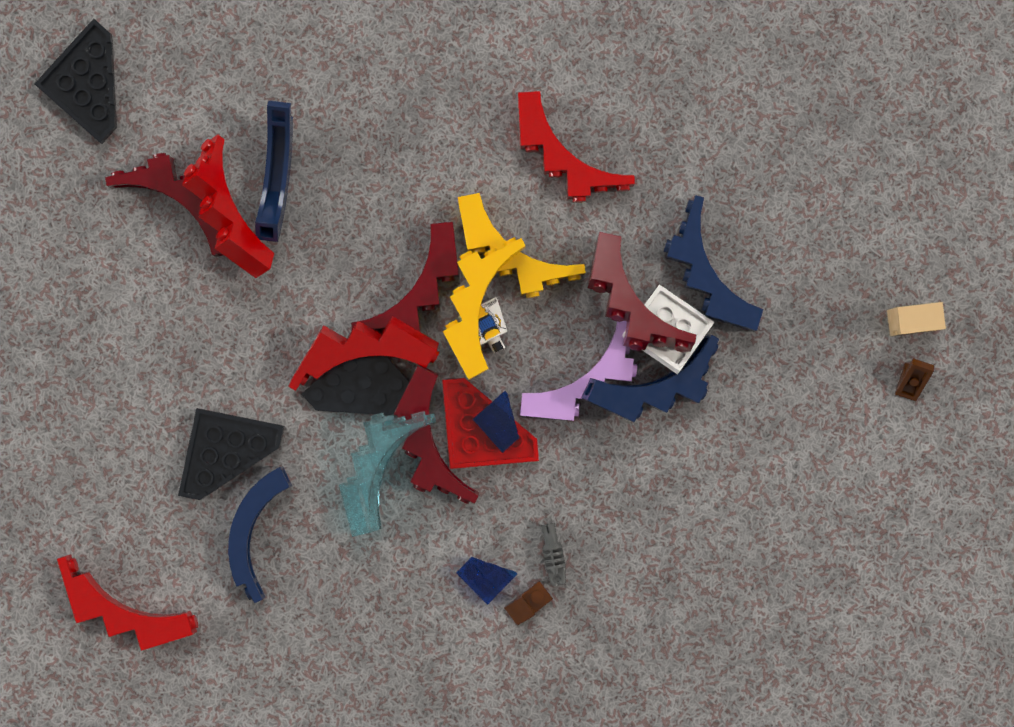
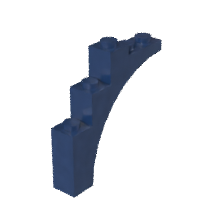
(689, 250)
(660, 393)

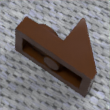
(914, 379)
(528, 603)

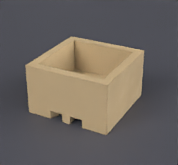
(916, 319)

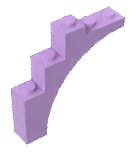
(562, 402)

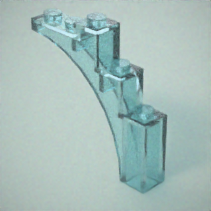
(362, 491)

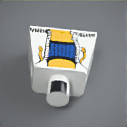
(491, 325)

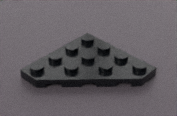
(84, 81)
(359, 386)
(223, 448)

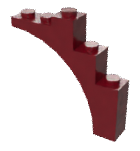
(162, 178)
(439, 265)
(624, 305)
(431, 467)

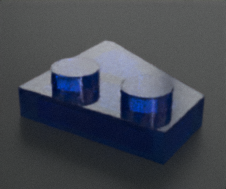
(498, 422)
(485, 578)

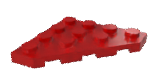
(467, 441)

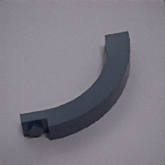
(277, 171)
(242, 529)

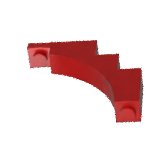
(395, 341)
(91, 601)

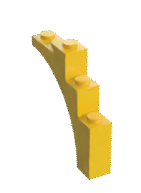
(530, 272)
(479, 273)

